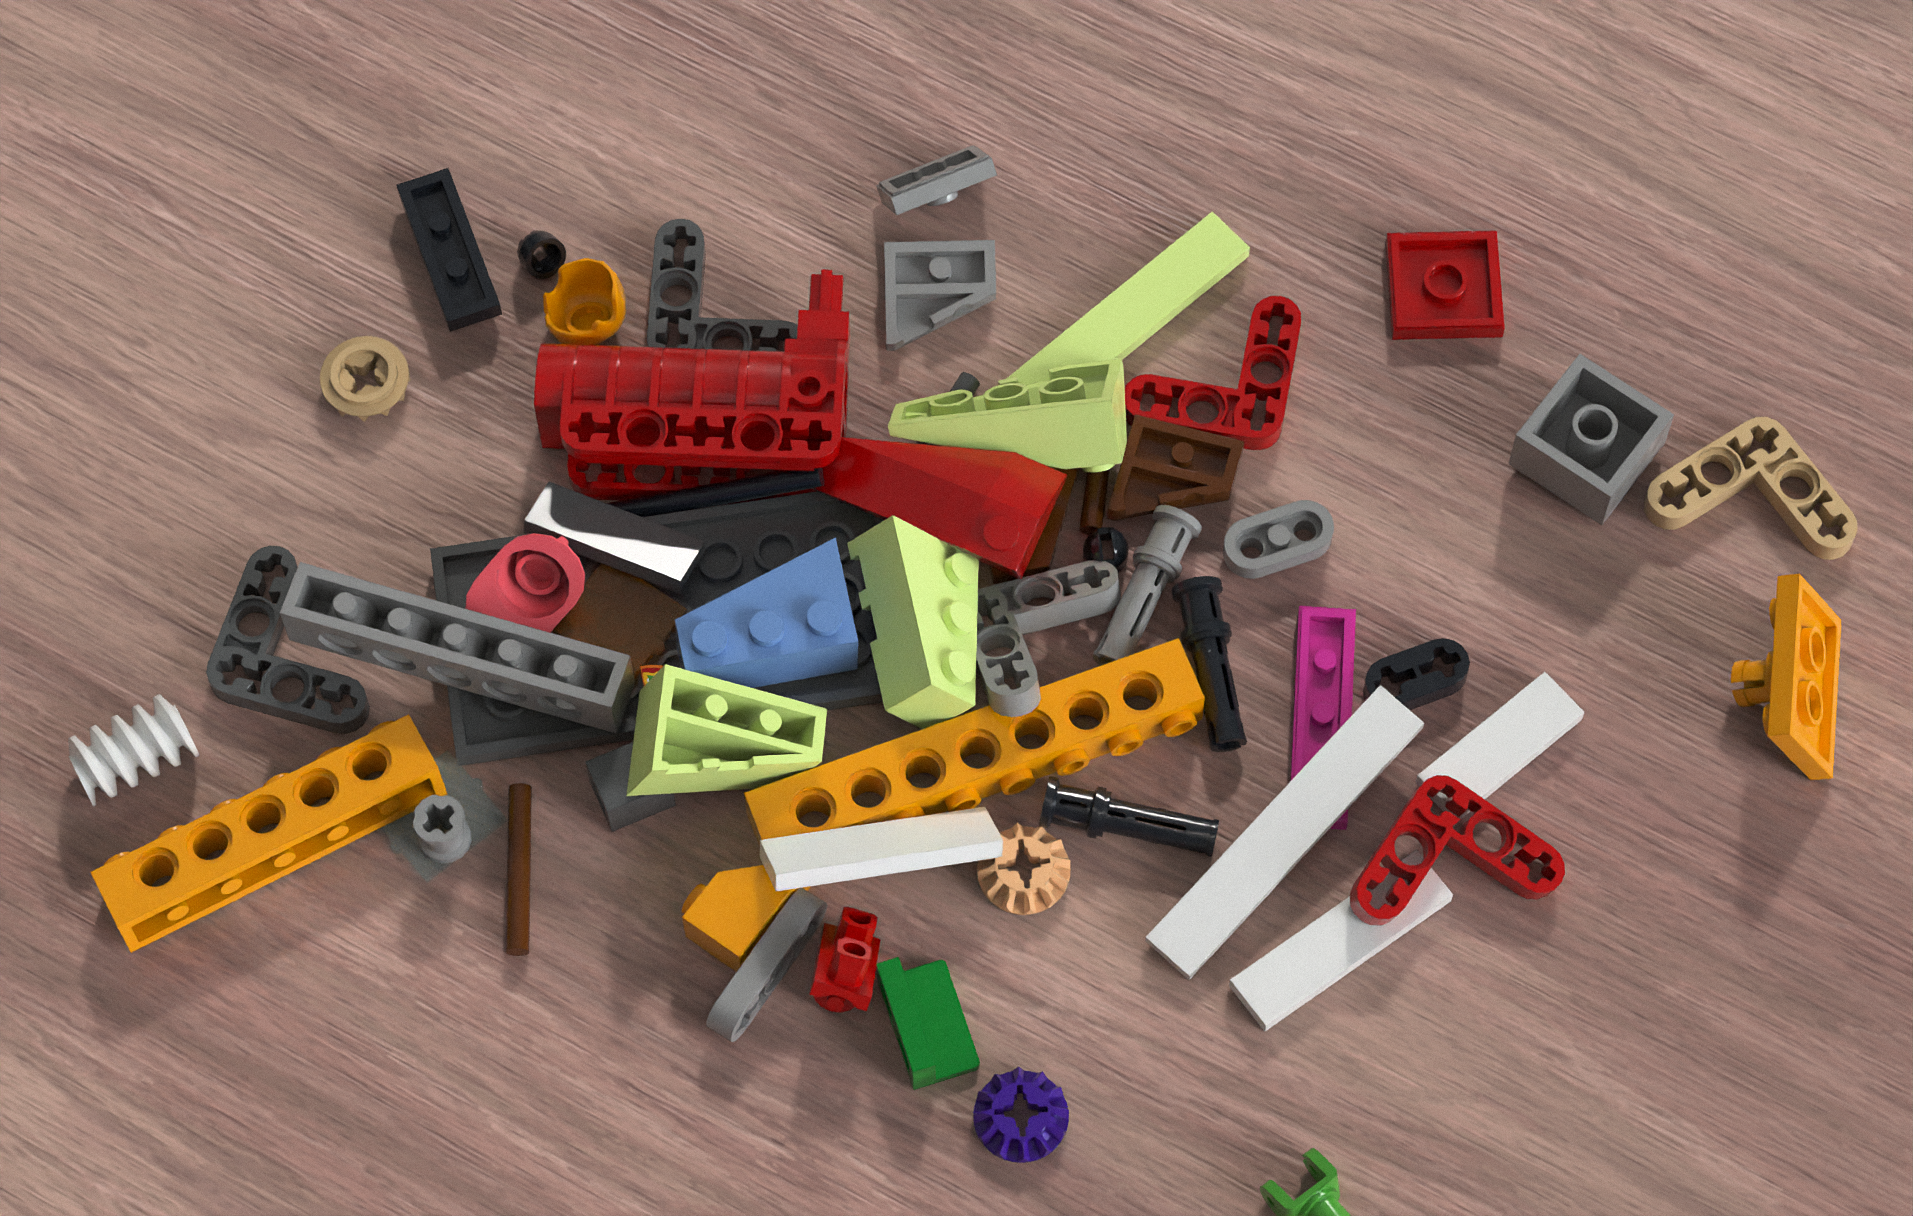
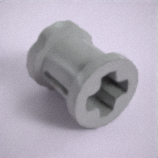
(434, 843)

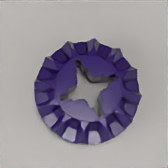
(1000, 1132)

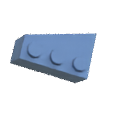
(776, 626)

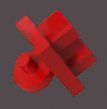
(846, 962)

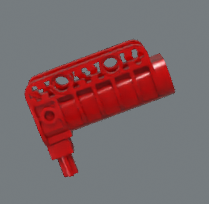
(699, 405)

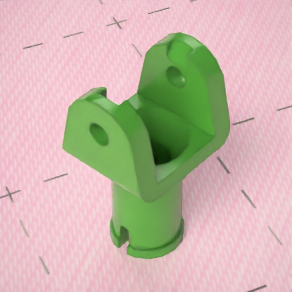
(1316, 1201)

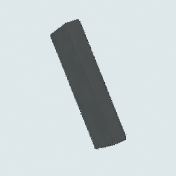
(615, 537)

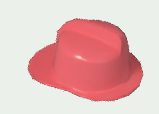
(529, 582)

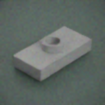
(936, 181)

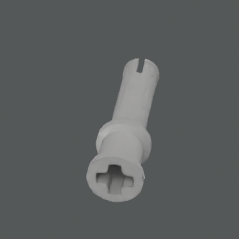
(1155, 567)

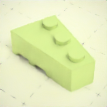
(923, 620)

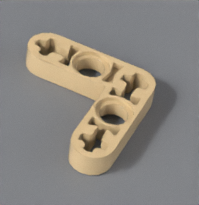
(1766, 472)

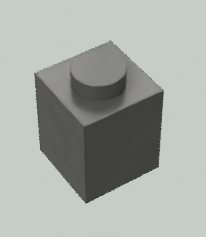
(609, 781)

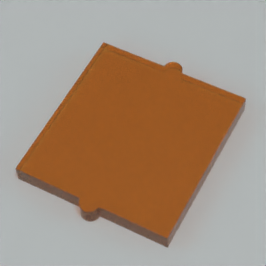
(622, 616)

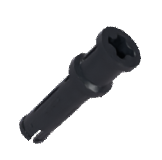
(1207, 639)
(1092, 812)

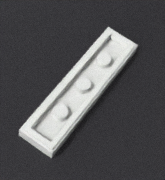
(880, 848)
(1330, 950)

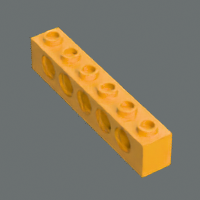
(261, 858)

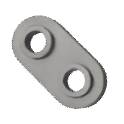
(1275, 539)

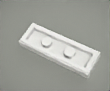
(1507, 740)

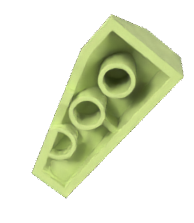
(1058, 422)

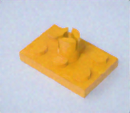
(1797, 677)

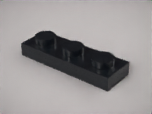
(449, 249)

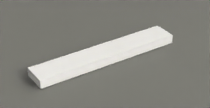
(1284, 832)

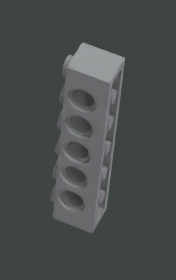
(458, 647)

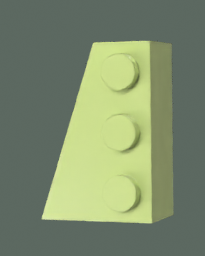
(718, 735)

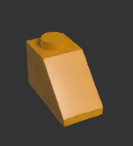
(733, 913)

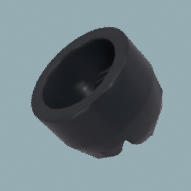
(550, 246)
(1093, 547)

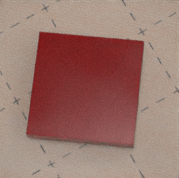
(1444, 285)

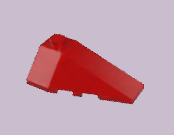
(967, 497)

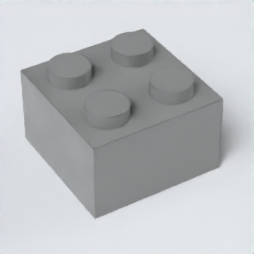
(1590, 439)

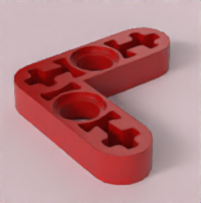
(1233, 405)
(1435, 833)

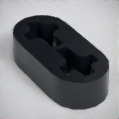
(1414, 663)

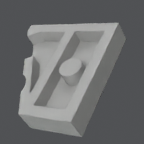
(934, 285)

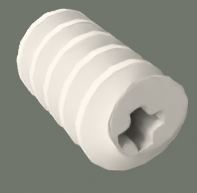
(130, 748)

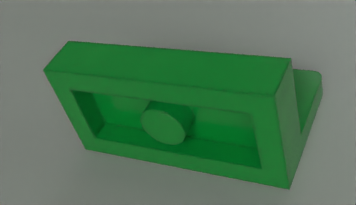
(927, 1021)

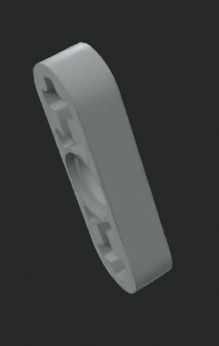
(766, 965)

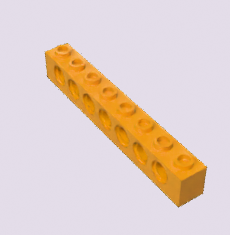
(885, 769)

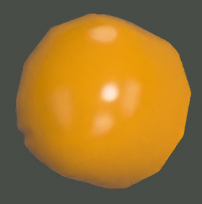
(585, 303)

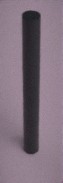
(722, 492)

